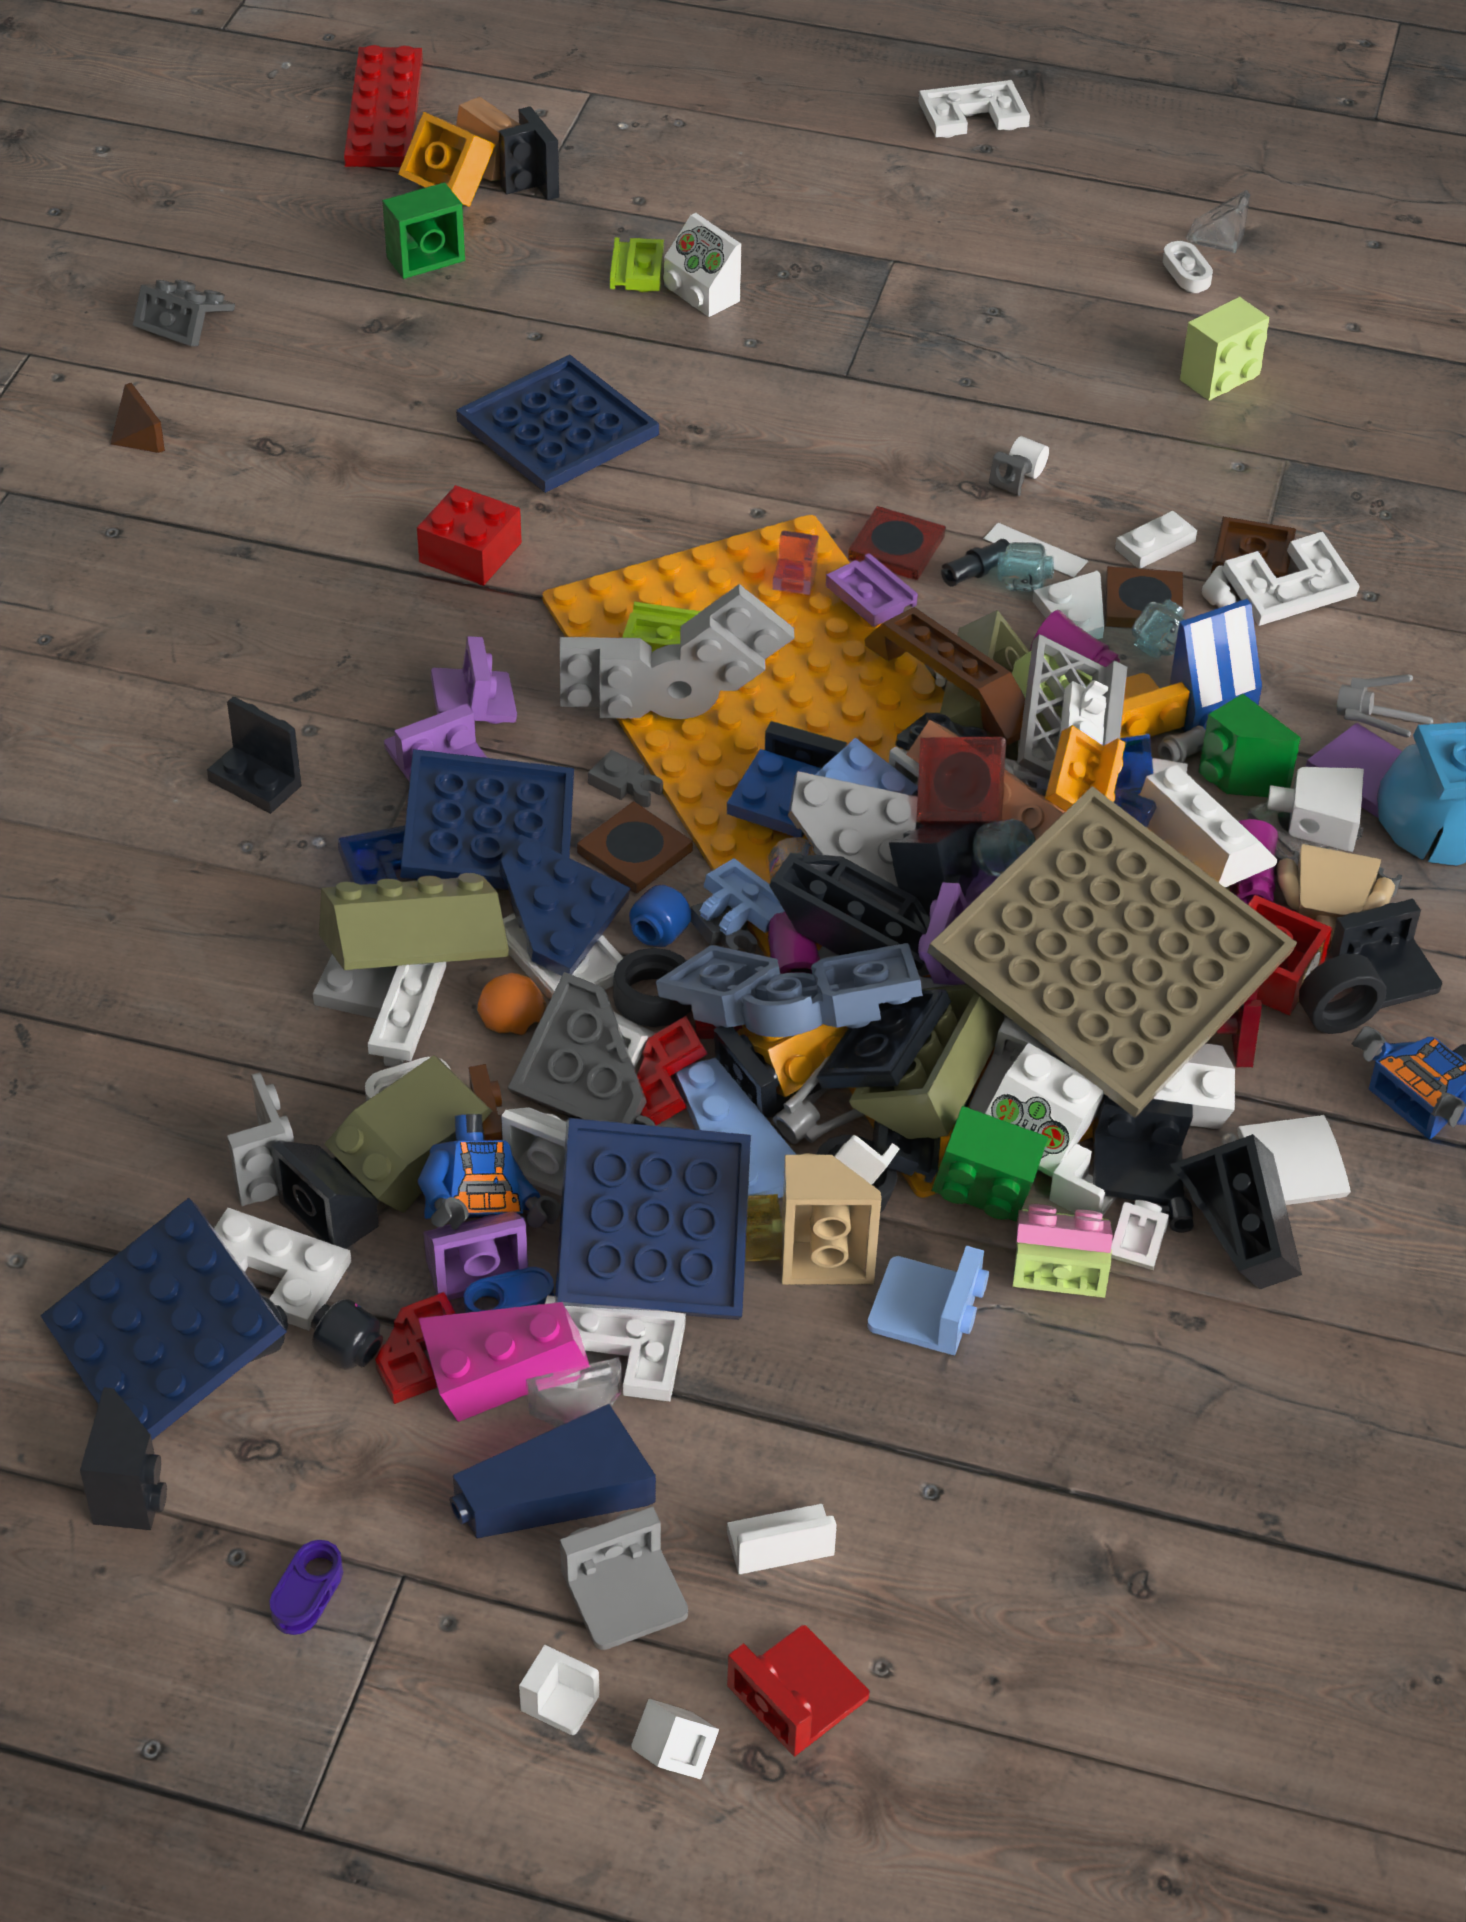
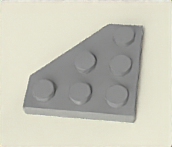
(852, 820)

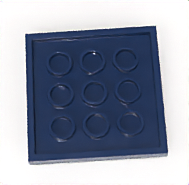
(557, 423)
(474, 809)
(653, 1219)
(164, 1320)

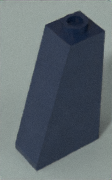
(556, 1478)

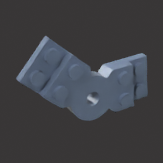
(747, 989)

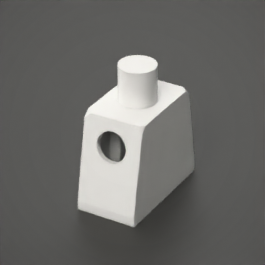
(1322, 805)

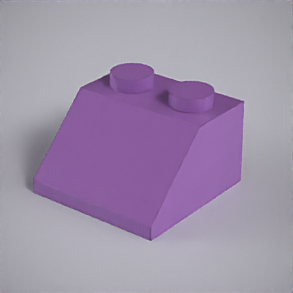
(475, 1251)

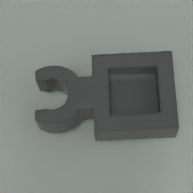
(624, 776)
(711, 931)

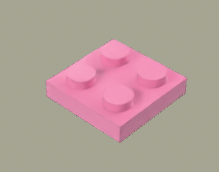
(1082, 1231)

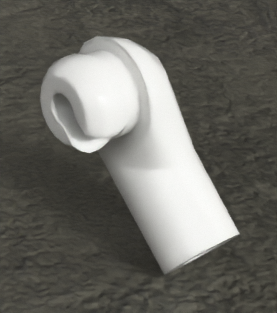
(1216, 589)

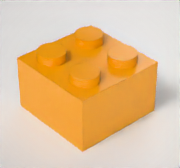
(448, 155)

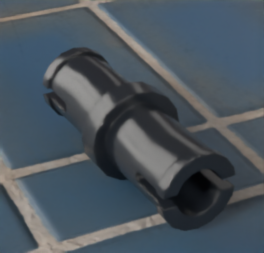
(974, 564)

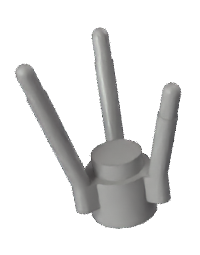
(1357, 703)
(800, 1115)

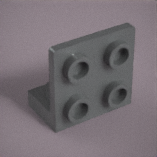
(177, 309)

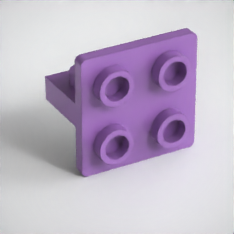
(484, 690)
(445, 733)

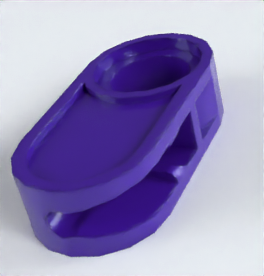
(302, 1596)

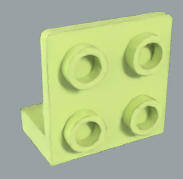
(1061, 1269)

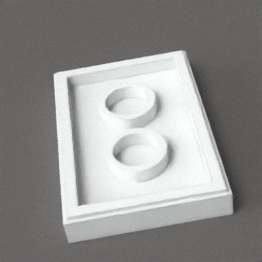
(596, 967)

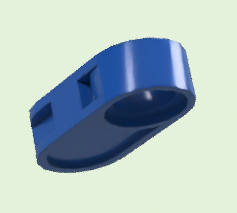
(511, 1289)

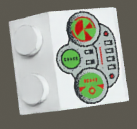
(704, 266)
(1049, 1100)

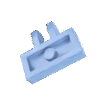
(742, 891)

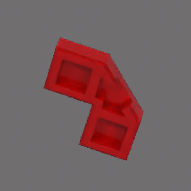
(664, 1056)
(402, 1358)

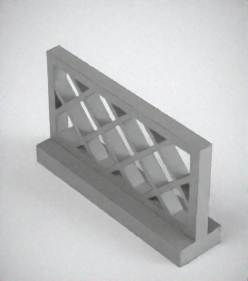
(1036, 702)

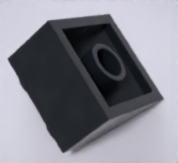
(323, 1194)
(121, 1468)

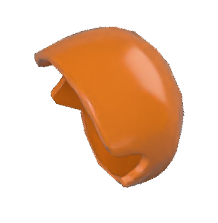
(511, 1004)

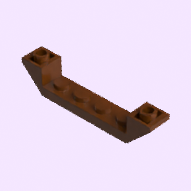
(959, 663)

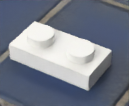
(1156, 539)

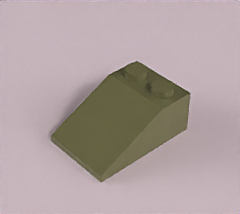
(393, 1131)

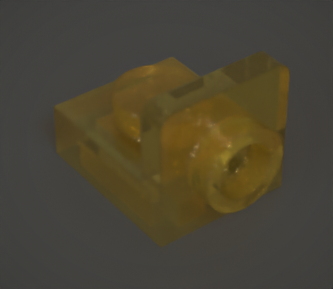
(763, 1228)

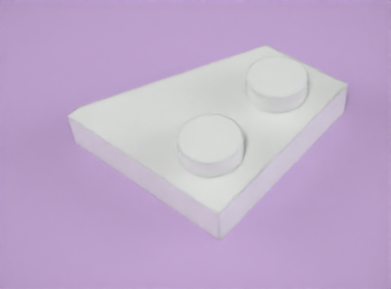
(1078, 599)

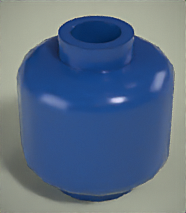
(660, 916)

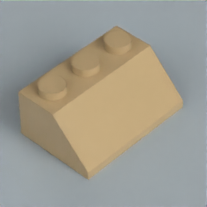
(828, 1222)

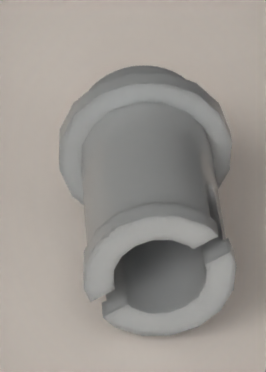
(1181, 746)

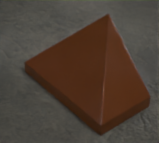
(137, 423)

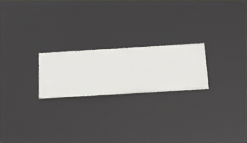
(1063, 561)

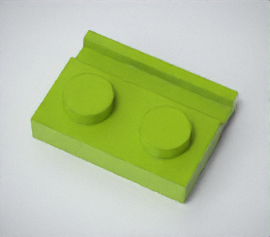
(637, 264)
(657, 624)

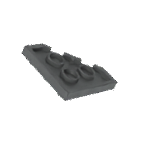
(580, 1058)

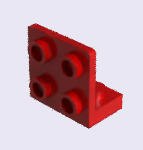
(795, 1688)

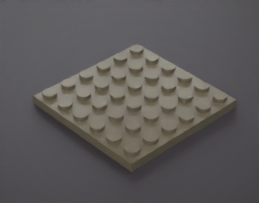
(1112, 950)

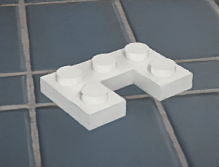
(948, 106)
(1319, 582)
(305, 1264)
(645, 1336)

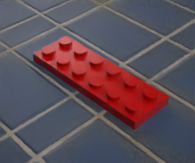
(383, 106)

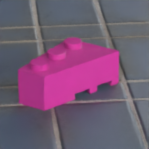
(490, 1354)

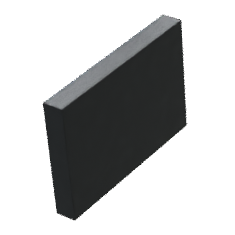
(885, 1047)

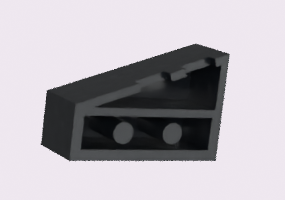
(935, 856)
(1246, 1207)

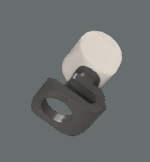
(1024, 459)

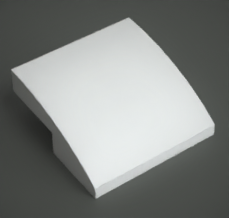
(1304, 1157)

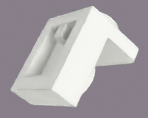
(1139, 1234)

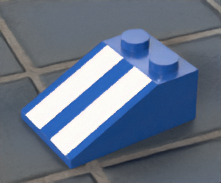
(1217, 660)

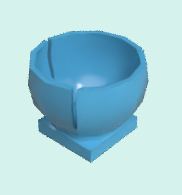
(1427, 793)

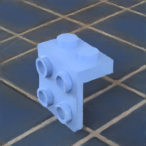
(929, 1302)

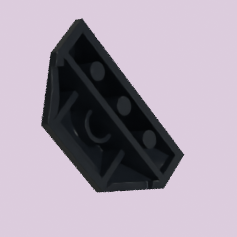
(847, 905)

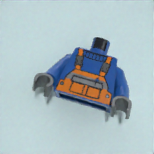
(1418, 1079)
(479, 1180)

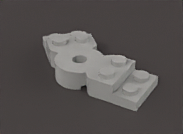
(716, 653)

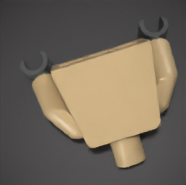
(1333, 883)

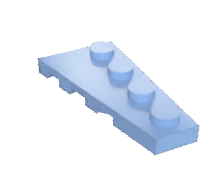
(722, 1106)

